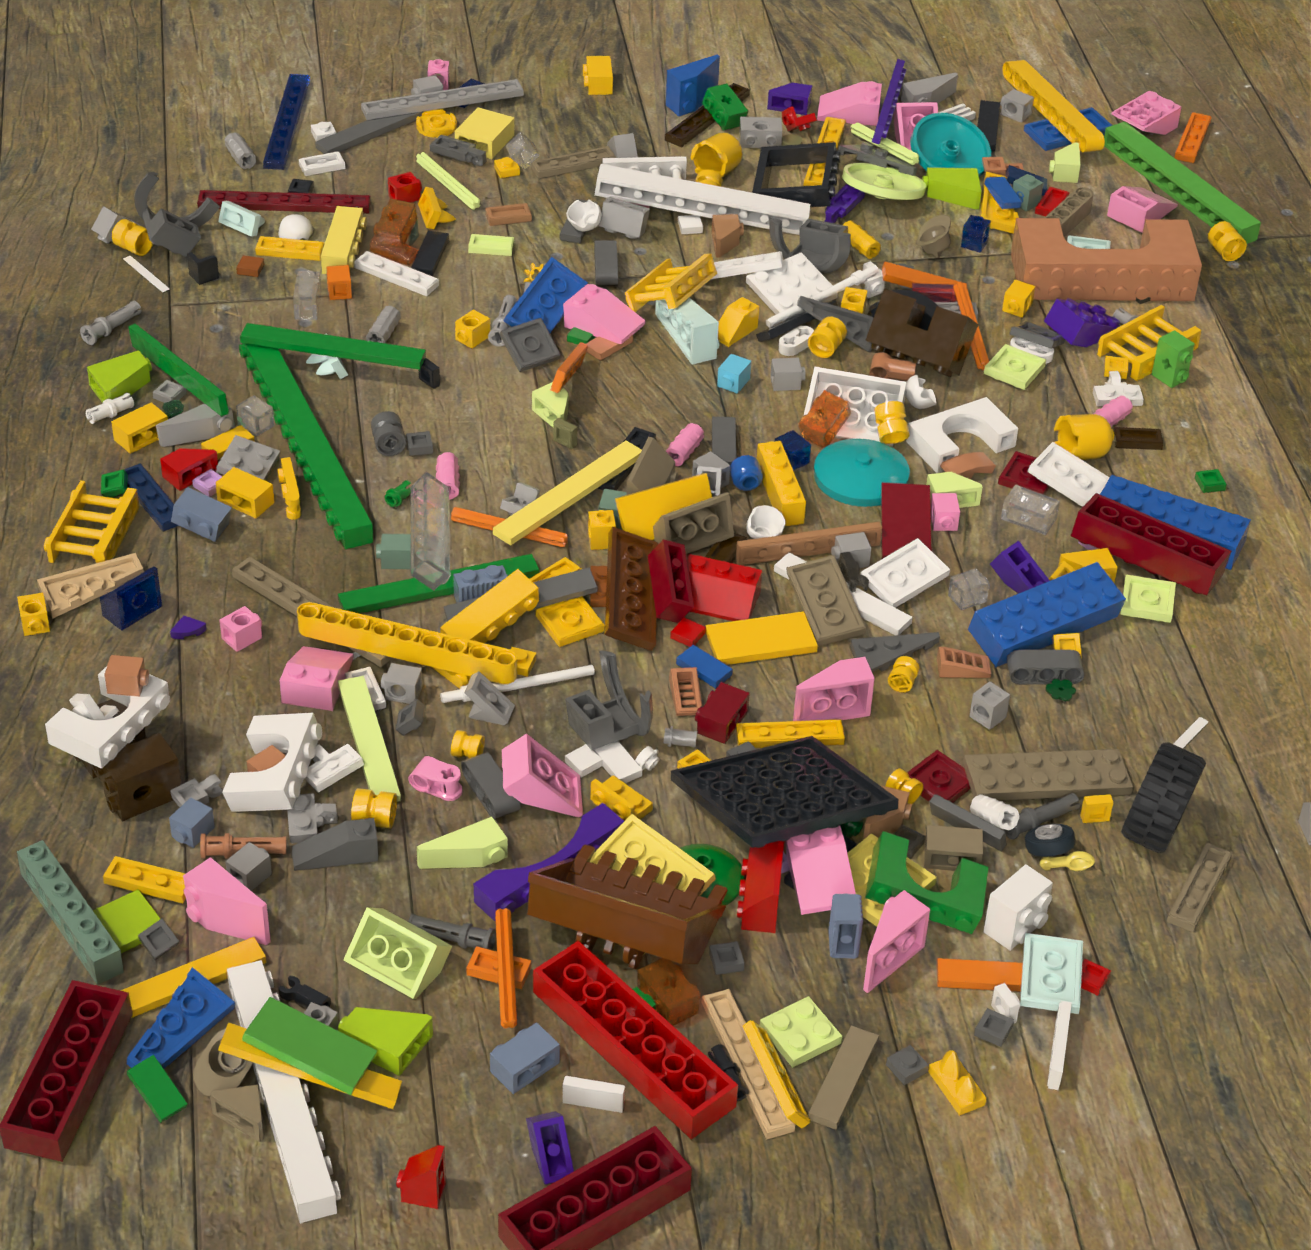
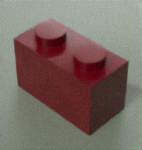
(721, 712)

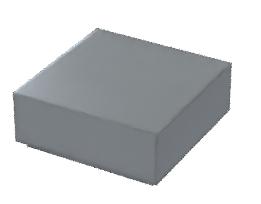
(169, 391)

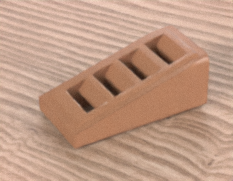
(954, 664)
(685, 675)

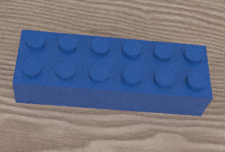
(1193, 517)
(1053, 608)

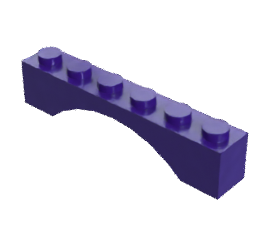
(511, 887)

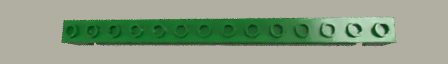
(310, 446)

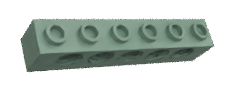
(70, 912)

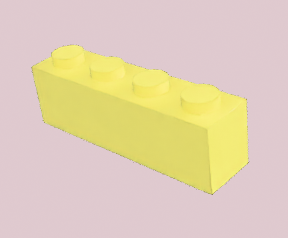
(343, 238)

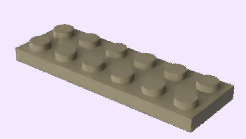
(1047, 774)

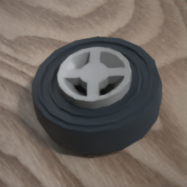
(1050, 840)

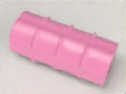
(1116, 410)
(685, 443)
(447, 472)

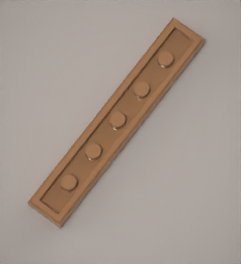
(801, 543)

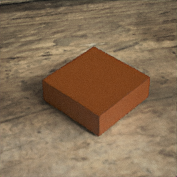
(250, 266)

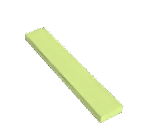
(368, 736)

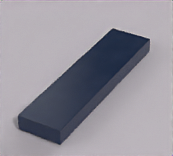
(151, 496)

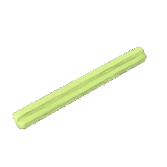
(886, 144)
(448, 181)

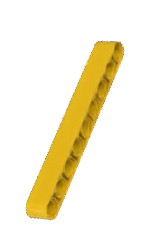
(1054, 106)
(406, 642)

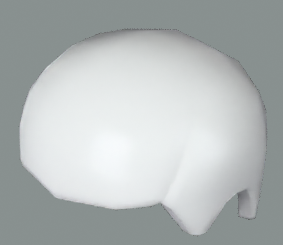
(584, 215)
(295, 227)
(918, 395)
(765, 522)

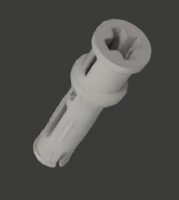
(498, 323)
(103, 325)

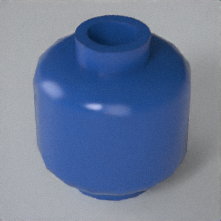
(746, 472)

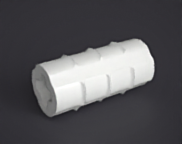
(995, 812)

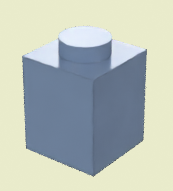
(191, 821)

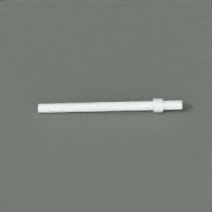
(856, 278)
(524, 682)

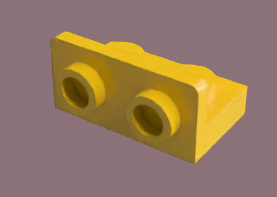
(620, 798)

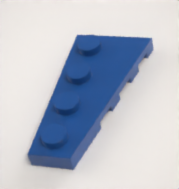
(187, 1017)

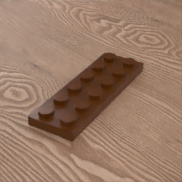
(629, 592)

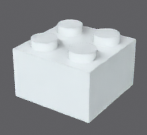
(1018, 907)

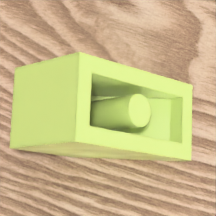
(1066, 164)
(550, 404)
(967, 490)

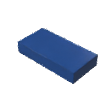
(1003, 192)
(708, 668)

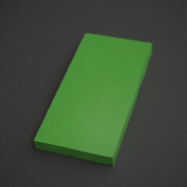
(309, 1045)

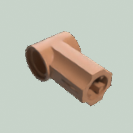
(886, 367)

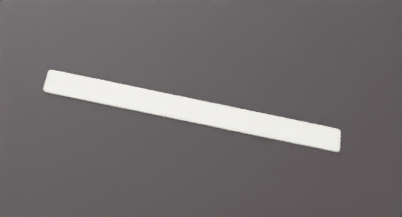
(144, 272)
(1191, 732)

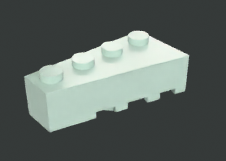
(691, 329)

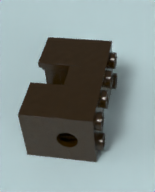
(898, 331)
(139, 773)

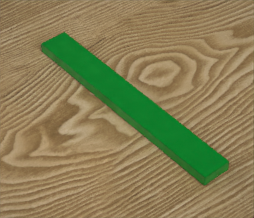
(333, 346)
(179, 370)
(413, 590)

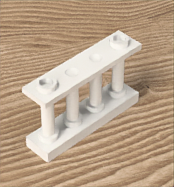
(664, 166)

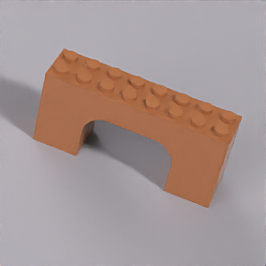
(1162, 267)

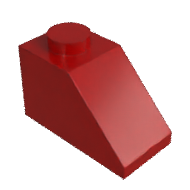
(187, 464)
(424, 1178)

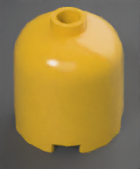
(718, 153)
(1084, 435)

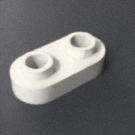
(1033, 348)

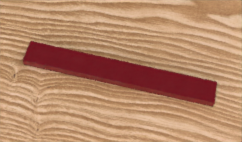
(287, 201)

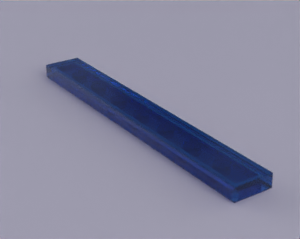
(286, 122)

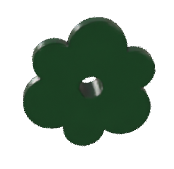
(1061, 689)

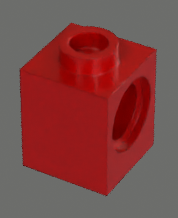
(404, 187)

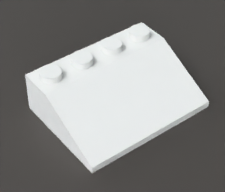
(863, 396)

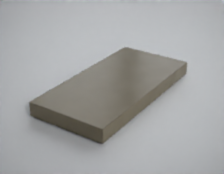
(826, 600)

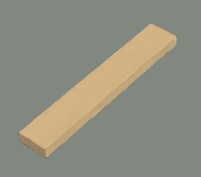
(729, 1028)

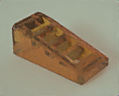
(394, 254)

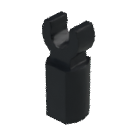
(303, 994)

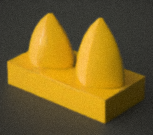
(432, 209)
(957, 1083)

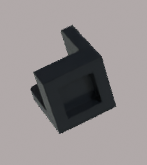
(203, 269)

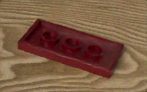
(904, 516)

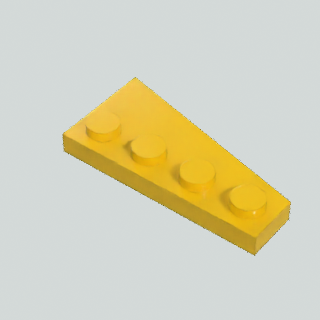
(1000, 218)

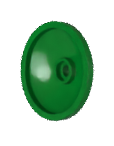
(722, 864)

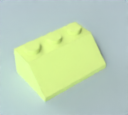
(396, 952)

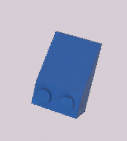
(689, 83)

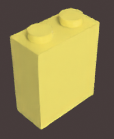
(487, 130)

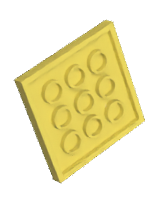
(642, 843)

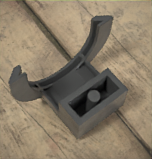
(167, 229)
(821, 242)
(612, 720)

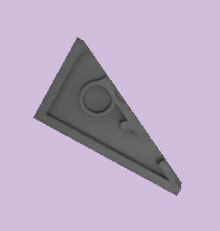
(879, 157)
(856, 323)
(884, 650)

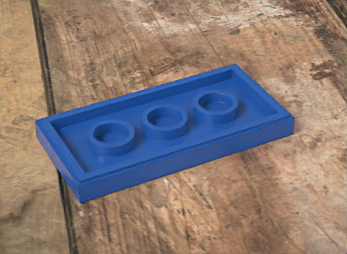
(1050, 137)
(546, 296)

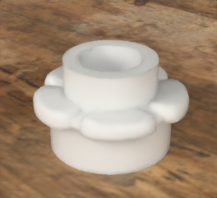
(647, 758)

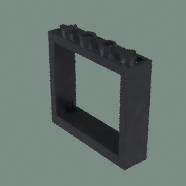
(797, 155)

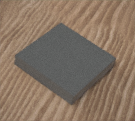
(1037, 334)
(530, 344)

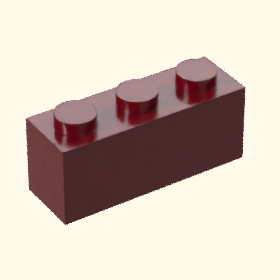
(670, 581)

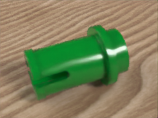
(395, 496)

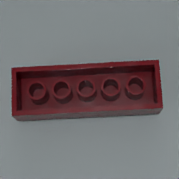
(1151, 544)
(66, 1071)
(599, 1197)

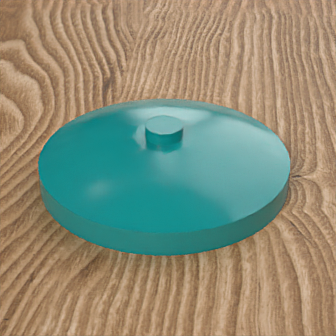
(949, 142)
(855, 469)

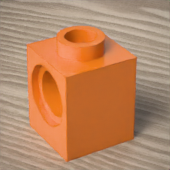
(339, 282)

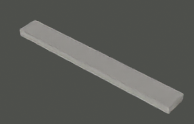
(441, 99)

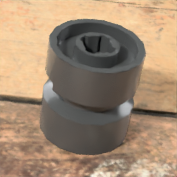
(388, 433)

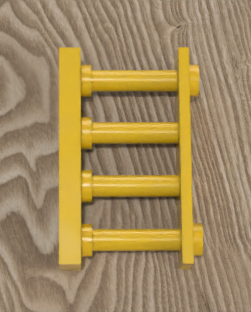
(671, 283)
(1142, 325)
(109, 537)

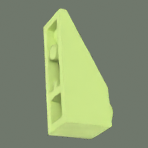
(465, 848)

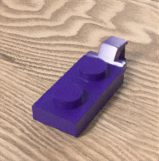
(843, 203)

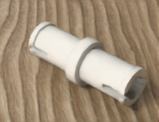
(109, 408)

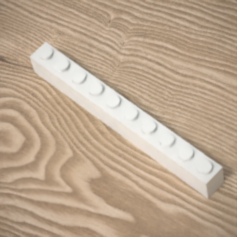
(699, 198)
(287, 1108)

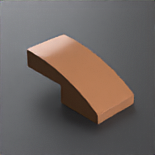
(997, 166)
(968, 464)

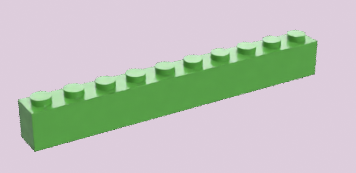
(1178, 180)

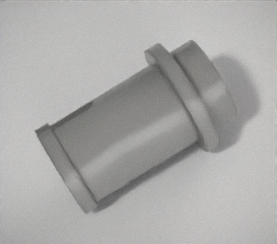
(1123, 316)
(680, 737)

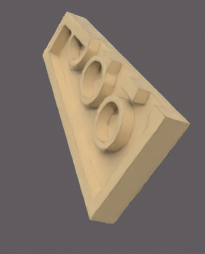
(81, 585)

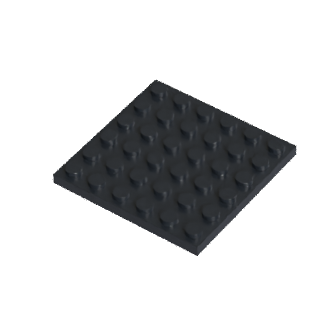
(783, 791)

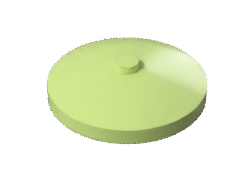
(883, 182)

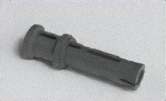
(1032, 818)
(466, 932)

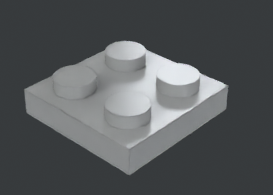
(249, 457)

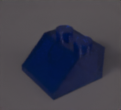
(132, 599)

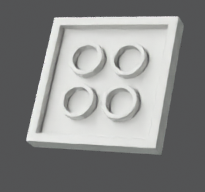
(783, 286)

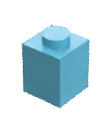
(734, 373)

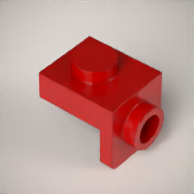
(793, 122)

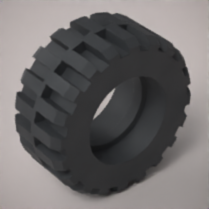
(1163, 797)

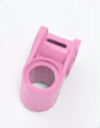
(434, 776)

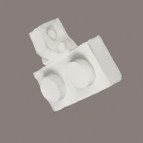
(1114, 388)
(332, 767)

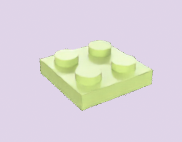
(1014, 366)
(1148, 598)
(801, 1031)

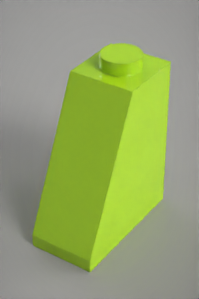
(954, 186)
(119, 375)
(392, 1033)

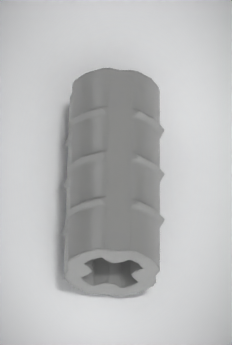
(240, 150)
(384, 325)

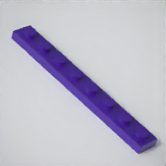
(889, 102)

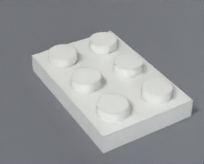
(1068, 474)
(905, 573)

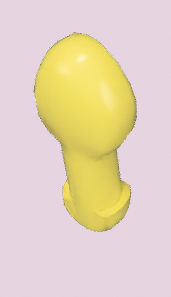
(1074, 861)

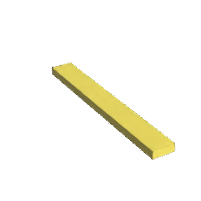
(567, 493)

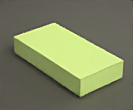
(491, 245)

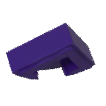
(186, 627)

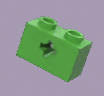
(1173, 359)

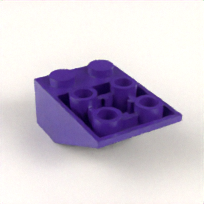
(1080, 322)

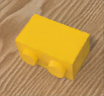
(598, 75)
(138, 427)
(245, 492)

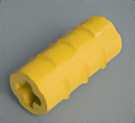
(862, 240)

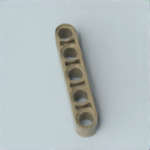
(1073, 209)

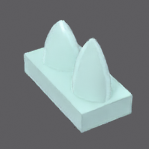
(240, 218)
(329, 366)

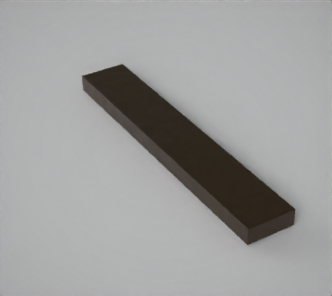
(698, 121)

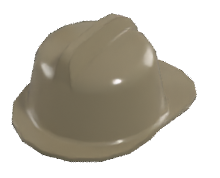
(935, 235)
(218, 1069)

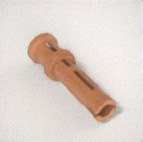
(229, 845)

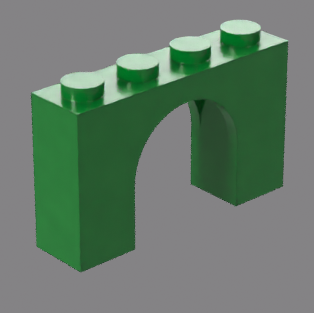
(956, 908)

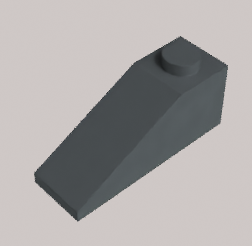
(341, 845)

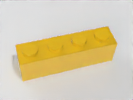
(781, 482)
(494, 609)

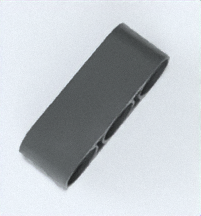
(606, 262)
(1044, 666)
(487, 783)

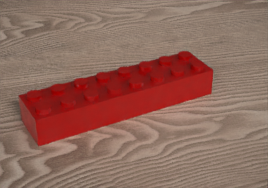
(635, 1039)

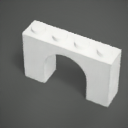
(979, 417)
(103, 739)
(280, 784)

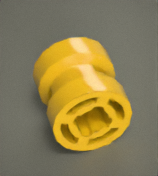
(903, 674)
(467, 745)
(900, 780)

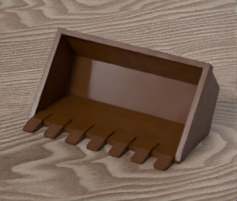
(626, 907)

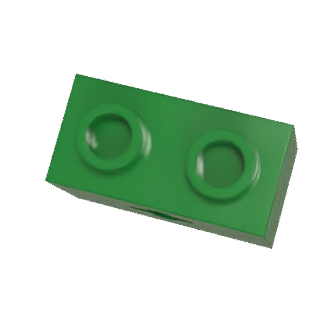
(724, 106)

